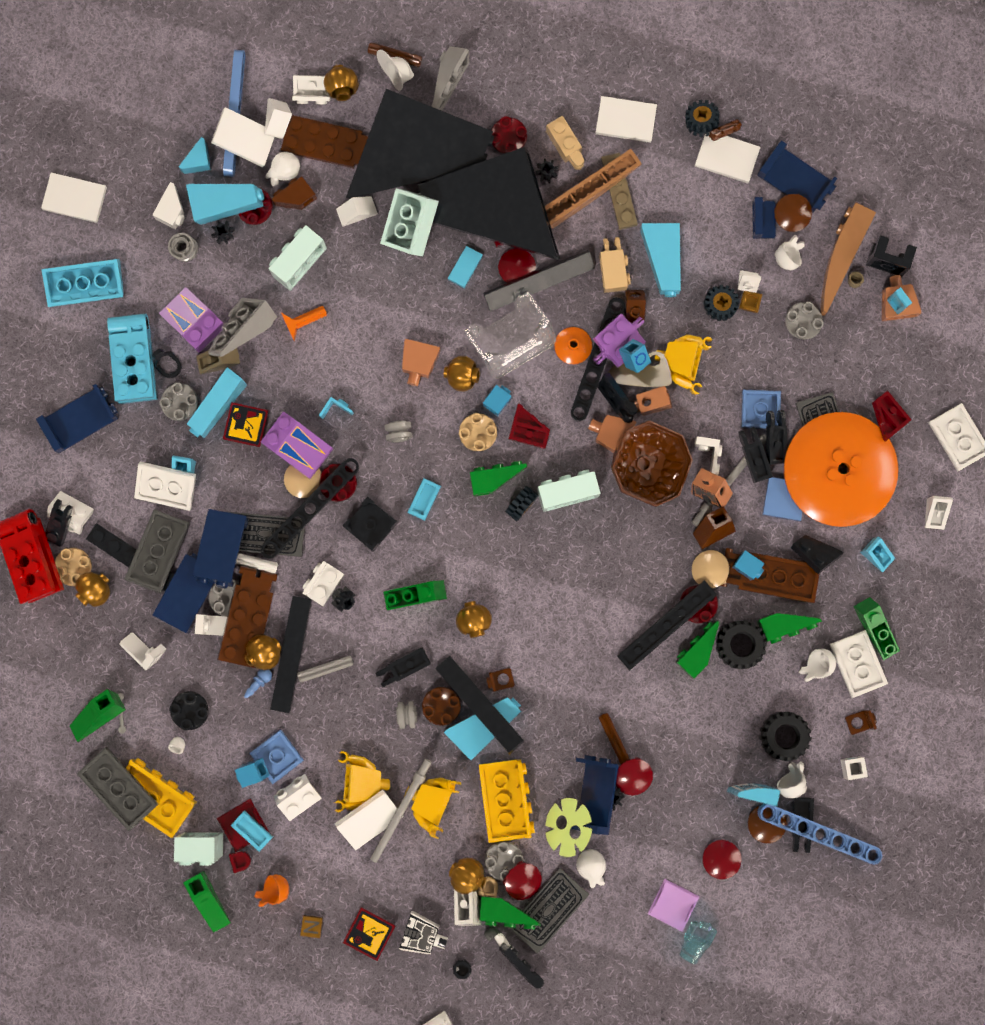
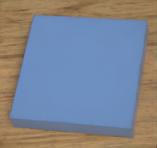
(756, 404)
(778, 501)
(278, 755)

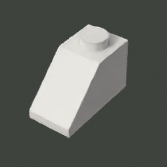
(170, 208)
(467, 909)

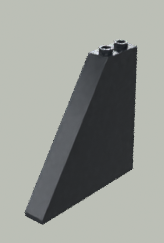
(415, 145)
(496, 203)

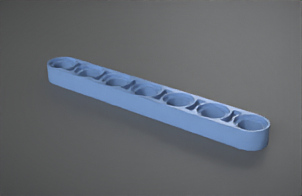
(234, 104)
(827, 840)

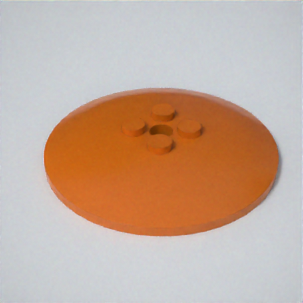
(814, 475)

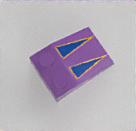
(192, 319)
(296, 445)

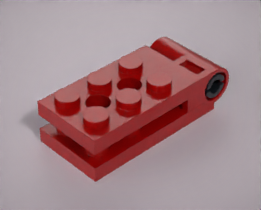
(29, 557)

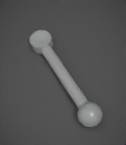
(121, 729)

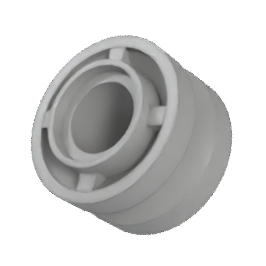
(191, 247)
(398, 431)
(406, 715)

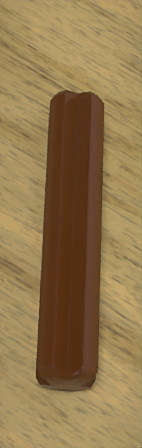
(412, 59)
(614, 738)

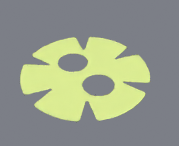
(573, 818)

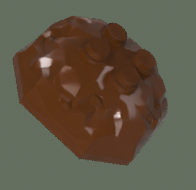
(651, 463)

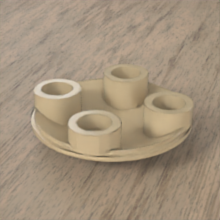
(478, 432)
(299, 484)
(72, 564)
(711, 567)

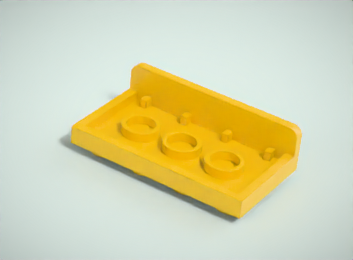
(506, 800)
(173, 803)

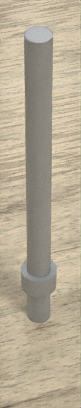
(707, 508)
(418, 779)

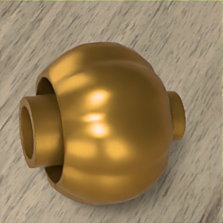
(341, 83)
(462, 373)
(92, 589)
(473, 619)
(263, 652)
(467, 875)

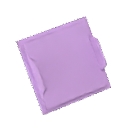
(673, 905)

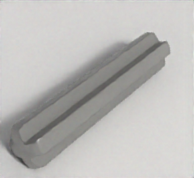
(325, 668)

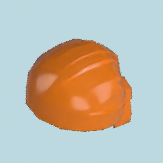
(274, 892)

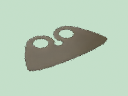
(648, 377)

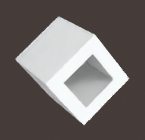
(854, 768)

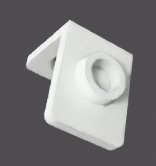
(748, 281)

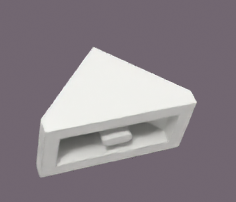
(277, 118)
(356, 209)
(937, 511)

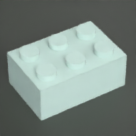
(409, 222)
(297, 257)
(568, 490)
(198, 847)

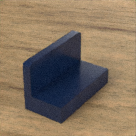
(763, 219)

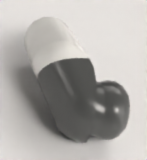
(499, 937)

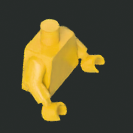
(684, 358)
(361, 782)
(431, 802)

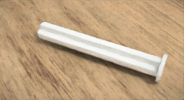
(257, 563)

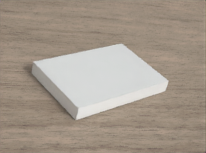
(626, 119)
(242, 137)
(728, 157)
(74, 197)
(959, 437)
(165, 486)
(858, 664)
(367, 820)

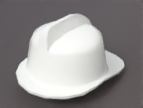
(396, 69)

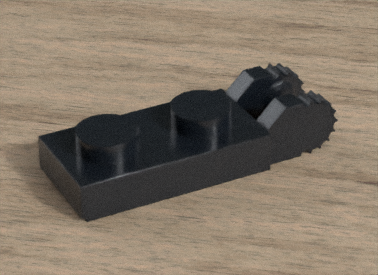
(617, 398)
(776, 437)
(755, 456)
(58, 523)
(405, 666)
(805, 808)
(522, 966)

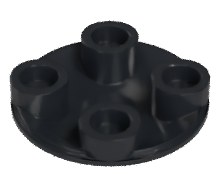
(189, 710)

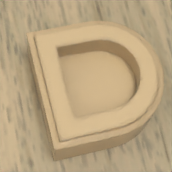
(490, 888)

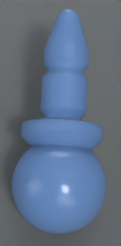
(262, 677)

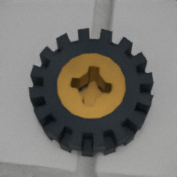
(698, 124)
(716, 307)
(521, 503)

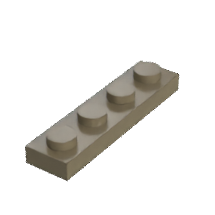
(621, 199)

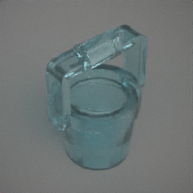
(694, 945)

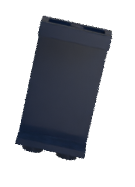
(796, 177)
(78, 419)
(219, 548)
(182, 597)
(598, 792)

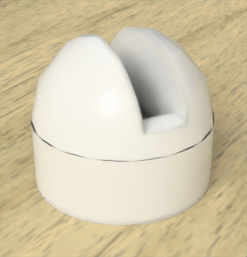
(177, 745)

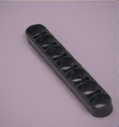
(591, 367)
(300, 512)

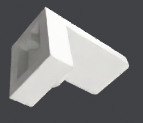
(706, 444)
(210, 625)
(140, 652)

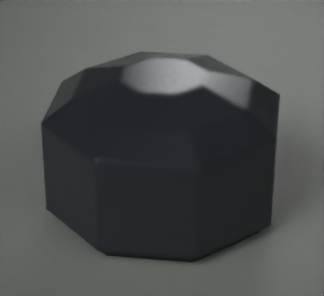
(462, 969)

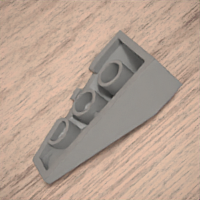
(452, 67)
(246, 321)

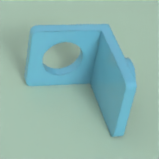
(340, 403)

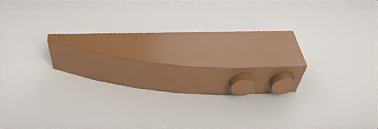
(591, 188)
(844, 250)

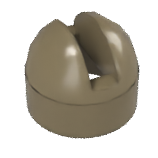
(855, 277)

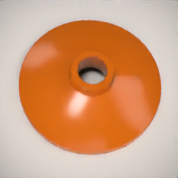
(569, 354)

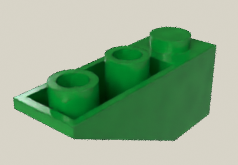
(490, 480)
(415, 595)
(782, 624)
(877, 628)
(698, 655)
(96, 714)
(207, 901)
(500, 910)

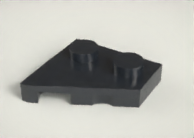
(816, 553)

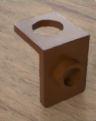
(635, 305)
(492, 681)
(868, 719)

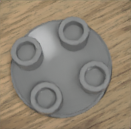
(804, 320)
(179, 402)
(221, 598)
(502, 858)

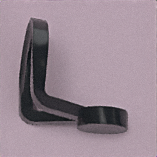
(157, 356)

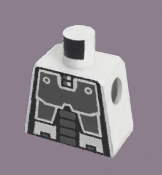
(421, 935)

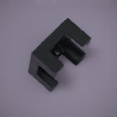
(889, 263)
(370, 524)

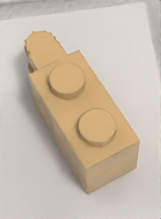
(565, 142)
(613, 267)

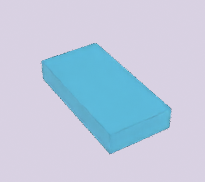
(465, 267)
(899, 301)
(424, 499)
(251, 831)

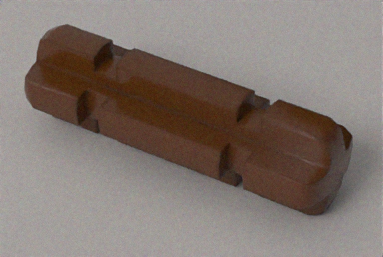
(725, 130)

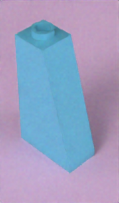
(220, 201)
(663, 251)
(216, 403)
(471, 733)

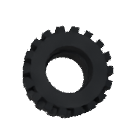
(756, 637)
(802, 736)

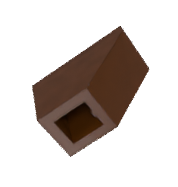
(295, 196)
(714, 528)

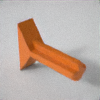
(304, 319)

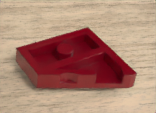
(889, 415)
(528, 429)

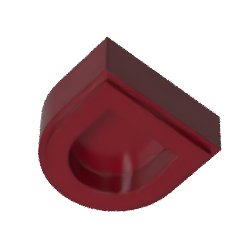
(240, 861)

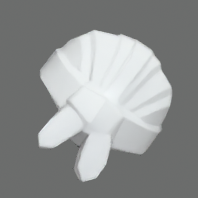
(283, 167)
(788, 254)
(819, 664)
(793, 783)
(591, 866)

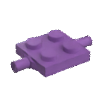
(615, 336)

